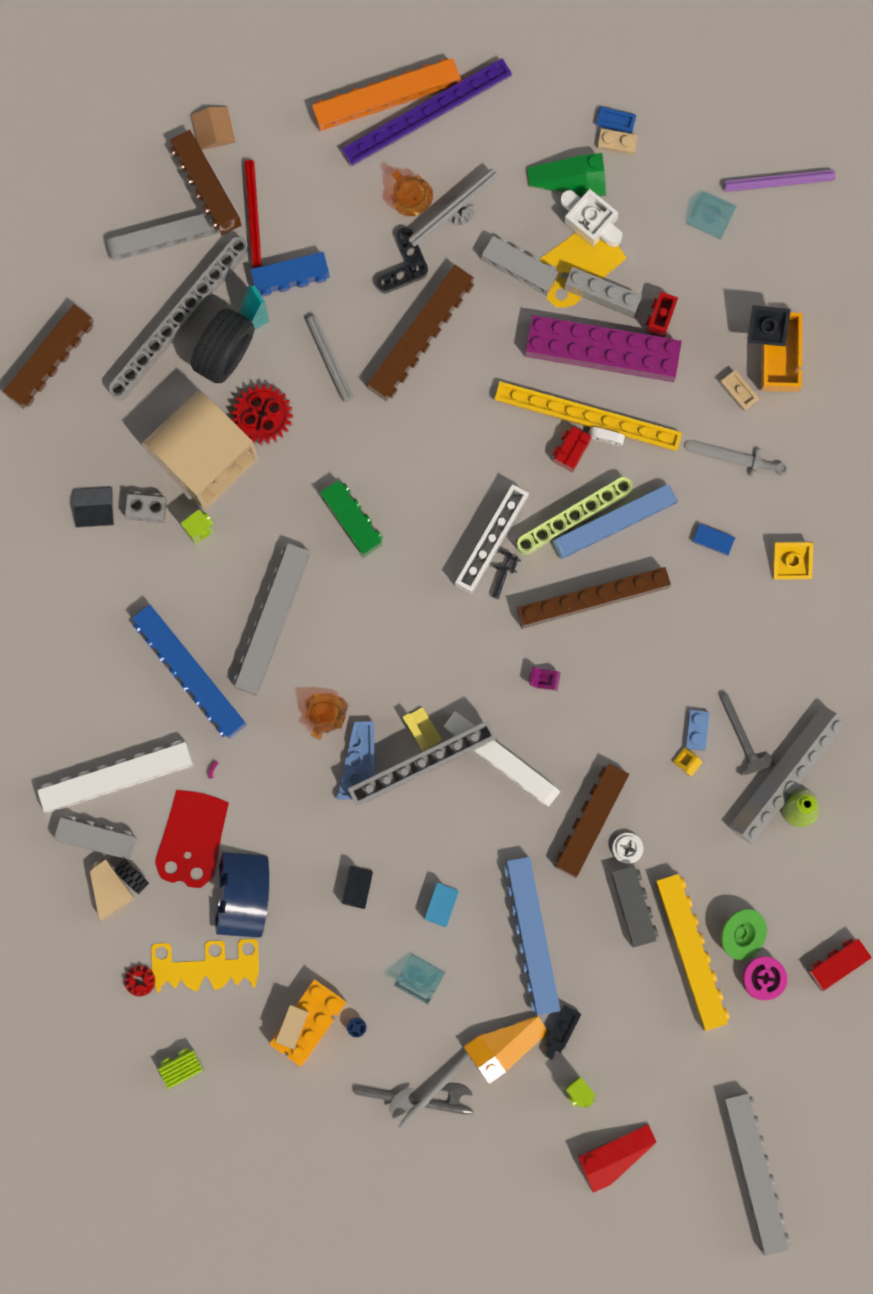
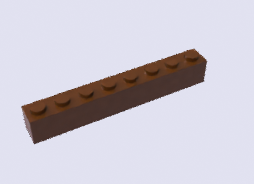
(420, 333)
(593, 597)

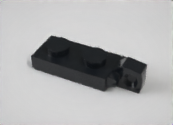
(562, 1031)

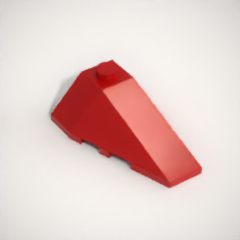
(609, 1161)

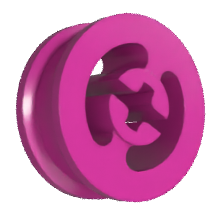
(766, 963)

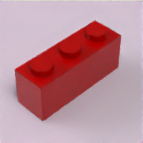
(839, 963)

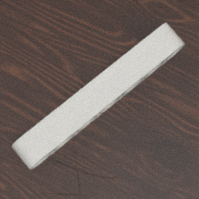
(507, 763)

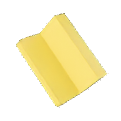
(422, 729)

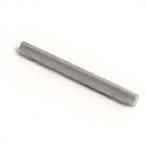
(452, 207)

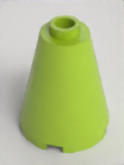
(796, 813)

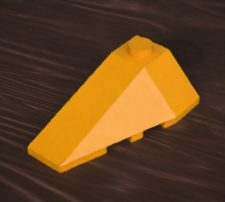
(504, 1047)

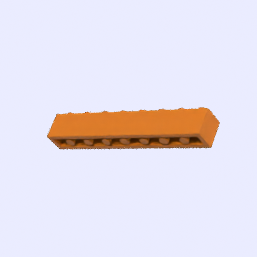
(386, 94)

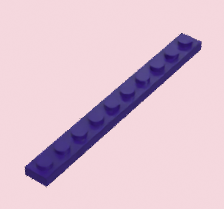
(426, 112)

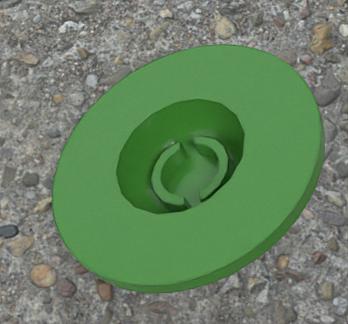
(743, 934)

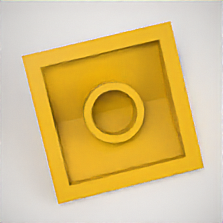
(793, 560)

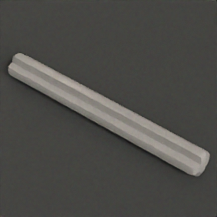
(329, 358)

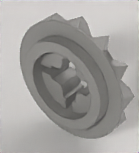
(466, 214)

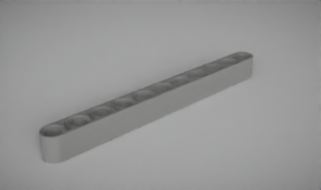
(177, 327)

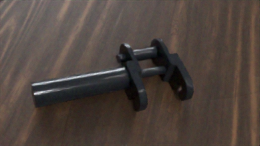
(503, 572)

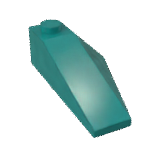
(254, 307)

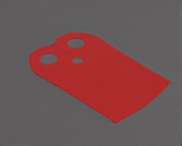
(196, 828)

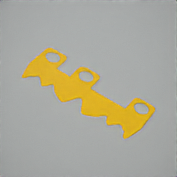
(214, 968)

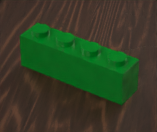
(351, 518)

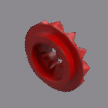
(140, 990)

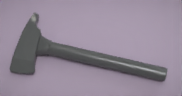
(755, 764)

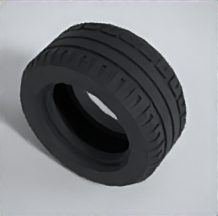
(222, 345)

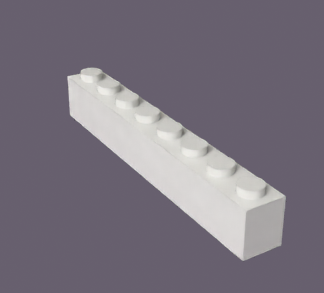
(115, 777)

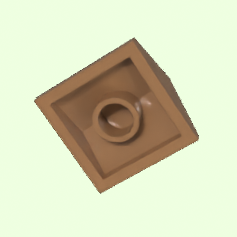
(213, 127)

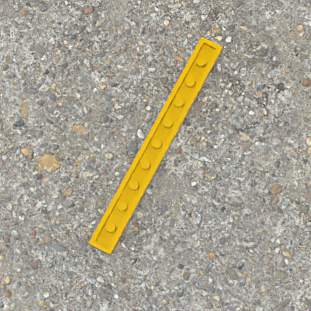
(587, 416)

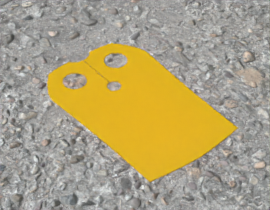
(581, 255)

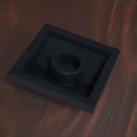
(768, 325)
(93, 507)

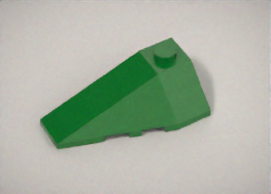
(571, 174)

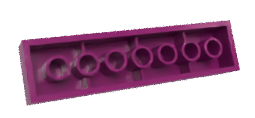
(603, 348)

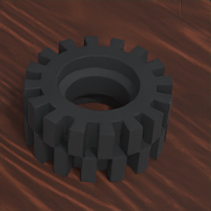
(131, 876)

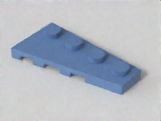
(359, 759)

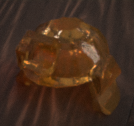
(411, 194)
(325, 713)

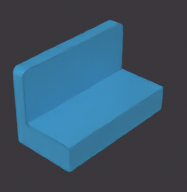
(441, 905)

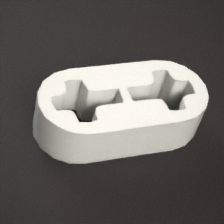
(606, 436)

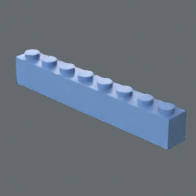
(533, 936)

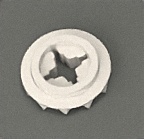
(636, 844)

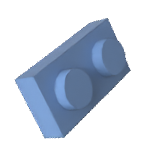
(697, 730)

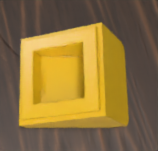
(687, 762)

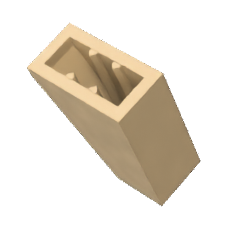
(108, 889)

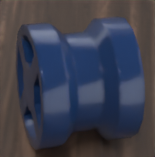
(354, 1026)

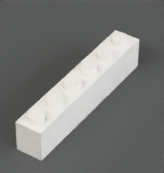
(491, 539)

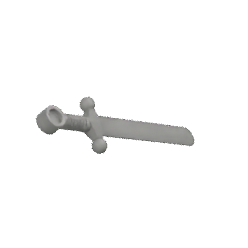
(736, 457)

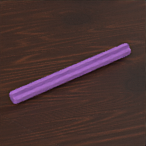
(779, 180)

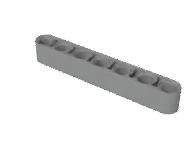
(160, 237)

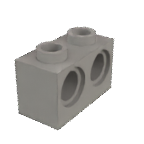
(145, 512)

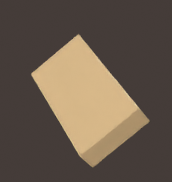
(292, 1027)

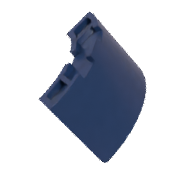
(244, 895)

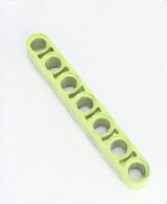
(579, 508)

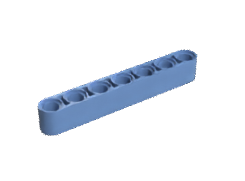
(615, 521)

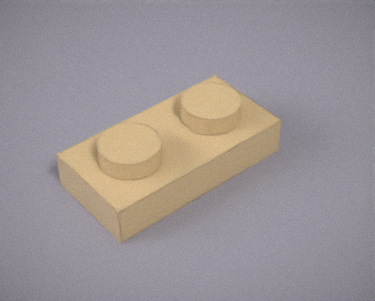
(617, 141)
(739, 390)

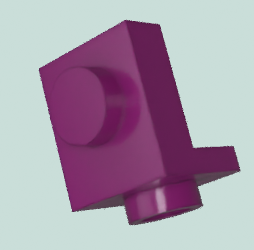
(544, 679)

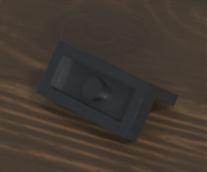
(357, 887)

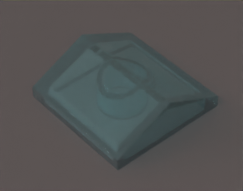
(711, 214)
(419, 979)

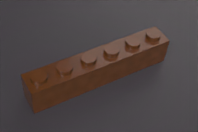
(205, 182)
(49, 356)
(592, 820)

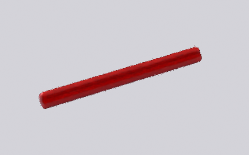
(253, 218)

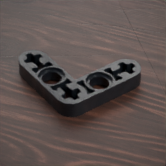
(412, 263)

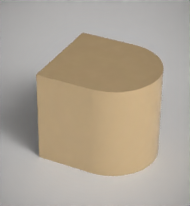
(201, 449)

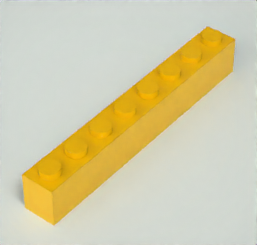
(691, 952)

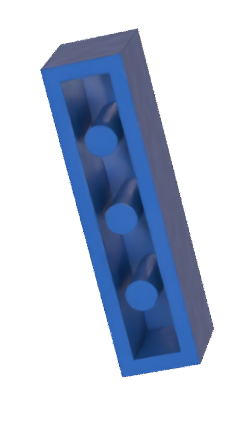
(290, 273)

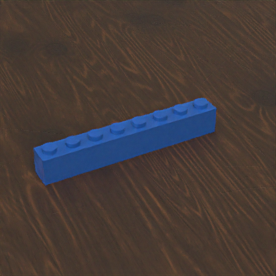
(189, 671)

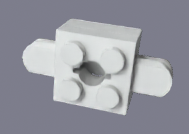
(591, 218)

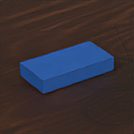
(616, 120)
(713, 539)

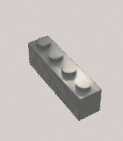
(633, 906)

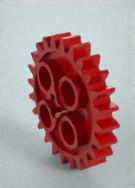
(278, 419)

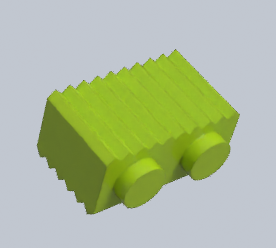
(180, 1068)

